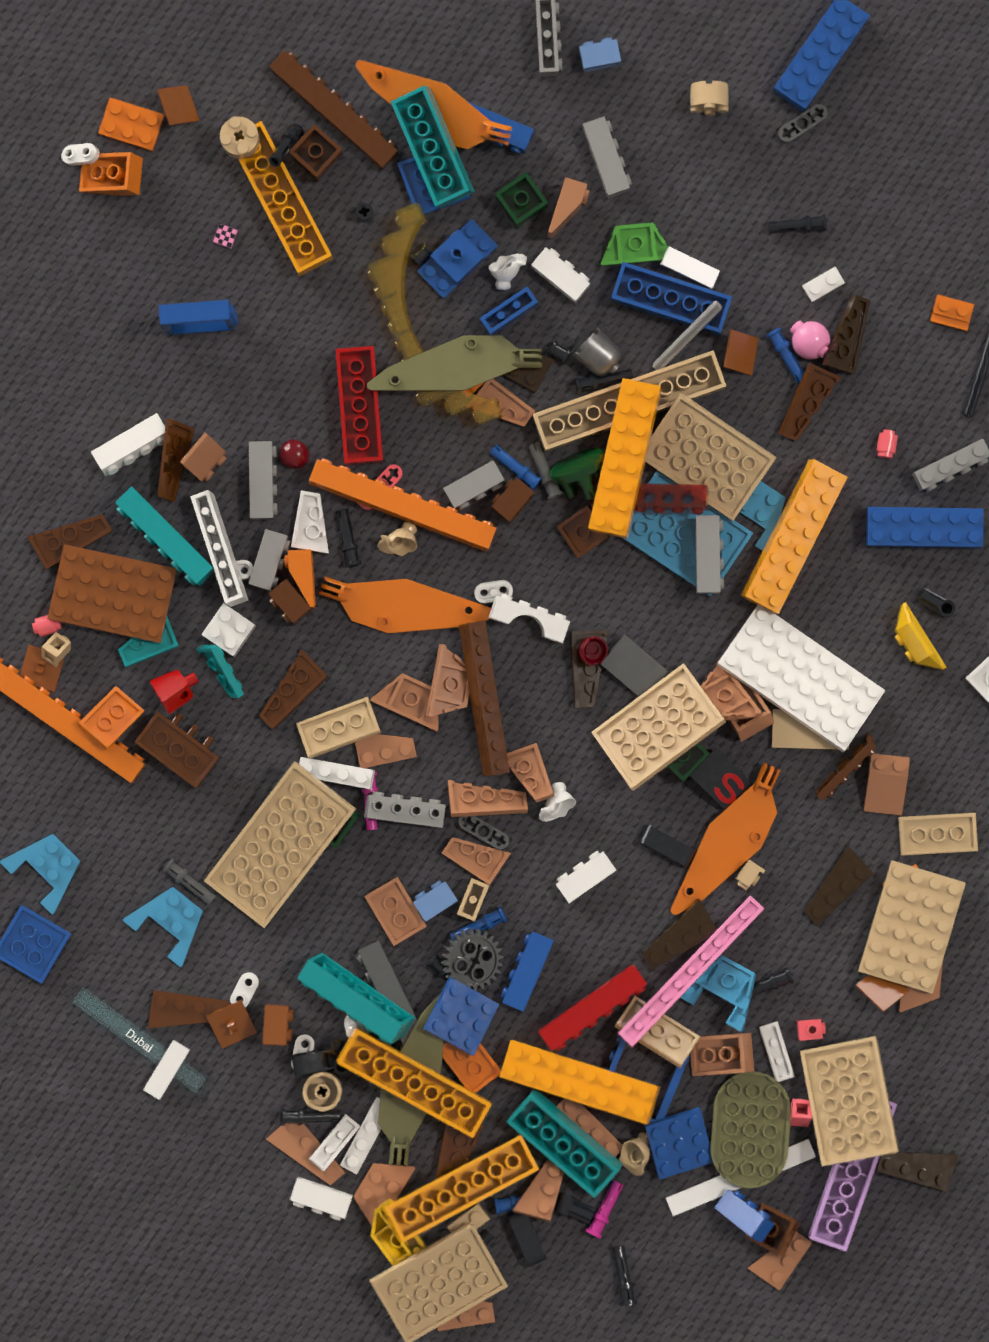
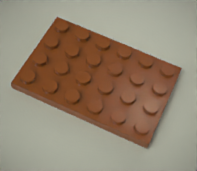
(112, 594)

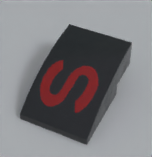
(720, 779)

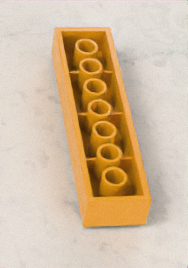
(285, 207)
(625, 458)
(793, 536)
(580, 1081)
(413, 1082)
(460, 1189)

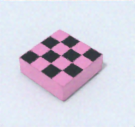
(225, 236)

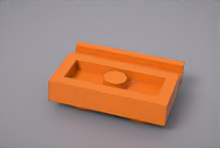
(952, 313)

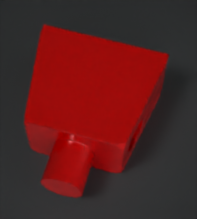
(174, 689)

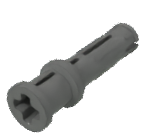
(550, 485)
(181, 876)

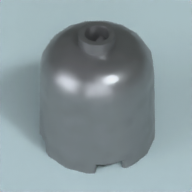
(599, 354)

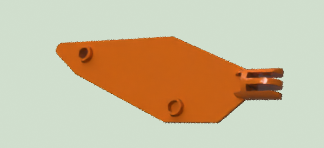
(463, 120)
(403, 605)
(730, 840)

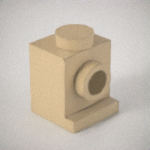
(56, 649)
(749, 875)

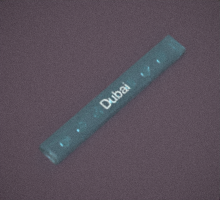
(135, 1036)

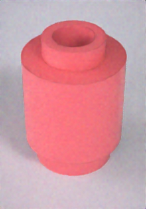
(887, 444)
(45, 627)

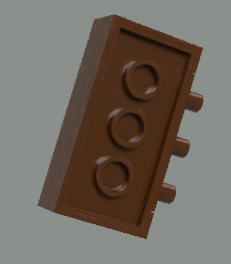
(178, 748)

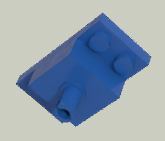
(457, 258)

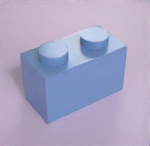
(599, 55)
(435, 901)

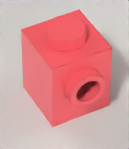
(810, 1029)
(800, 1113)

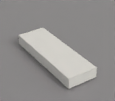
(690, 267)
(776, 1051)
(166, 1069)
(334, 1142)

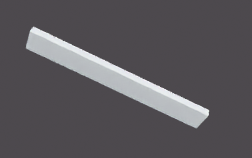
(718, 1185)

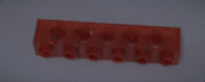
(660, 491)

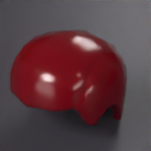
(294, 454)
(593, 650)

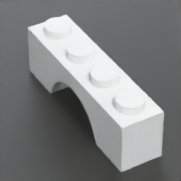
(551, 626)

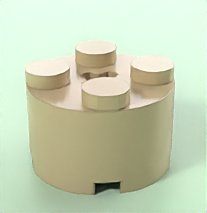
(709, 98)
(235, 127)
(318, 1101)

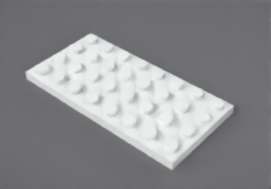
(801, 677)

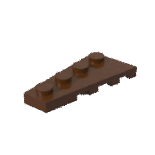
(175, 447)
(297, 685)
(847, 765)

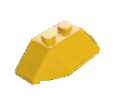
(915, 640)
(387, 1241)

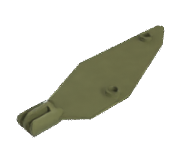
(457, 365)
(396, 1116)

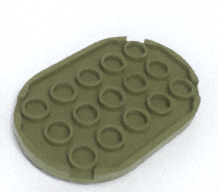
(750, 1129)

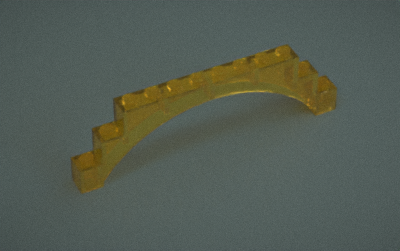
(390, 286)

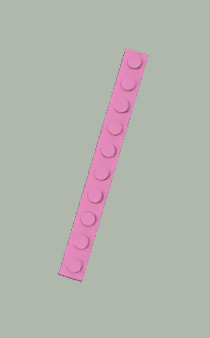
(691, 971)

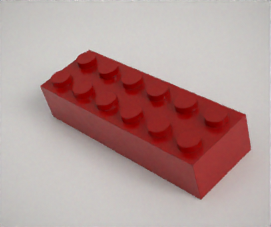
(359, 406)
(592, 1007)

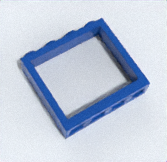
(197, 317)
(614, 1058)

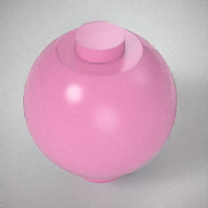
(810, 339)

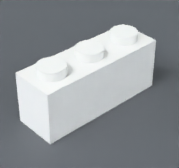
(561, 274)
(585, 876)
(320, 1198)

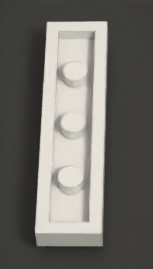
(339, 773)
(363, 1140)

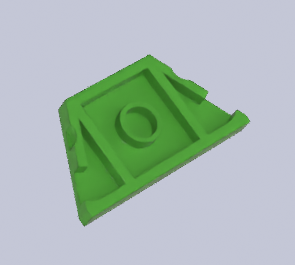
(634, 245)

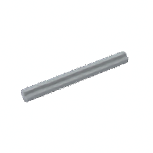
(687, 335)

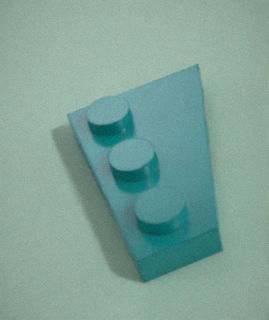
(140, 650)
(225, 671)

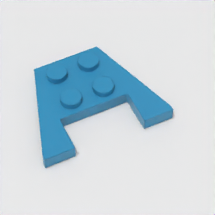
(764, 509)
(52, 862)
(174, 914)
(728, 982)

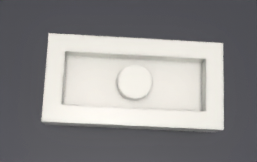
(823, 284)

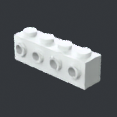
(130, 445)

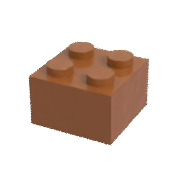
(276, 1024)

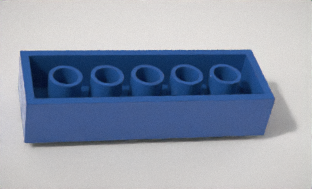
(821, 54)
(668, 297)
(924, 527)

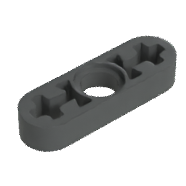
(788, 127)
(485, 839)

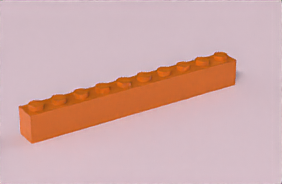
(402, 505)
(66, 722)

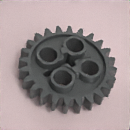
(457, 952)

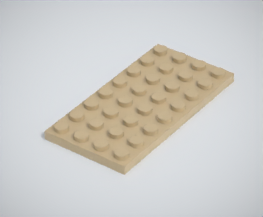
(279, 844)

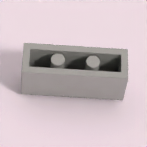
(474, 485)
(269, 560)

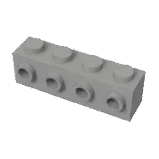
(547, 37)
(606, 158)
(952, 464)
(262, 480)
(708, 554)
(405, 811)

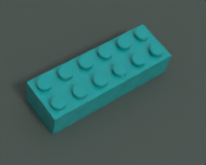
(432, 146)
(160, 532)
(356, 998)
(564, 1143)

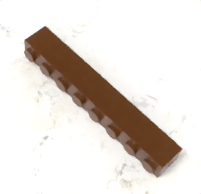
(333, 110)
(484, 698)

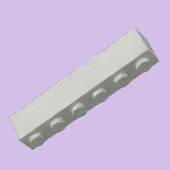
(219, 548)

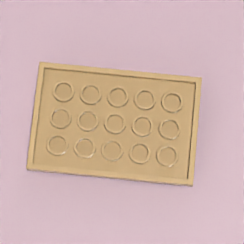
(704, 450)
(658, 727)
(911, 926)
(849, 1101)
(439, 1283)

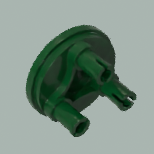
(578, 468)

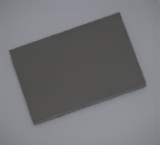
(633, 666)

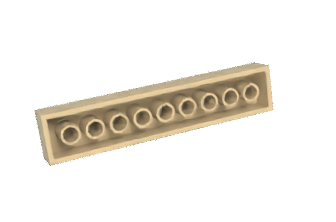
(596, 411)

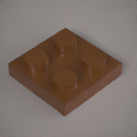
(577, 533)

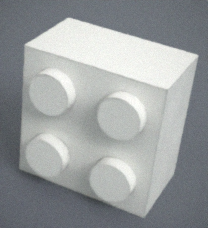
(228, 630)

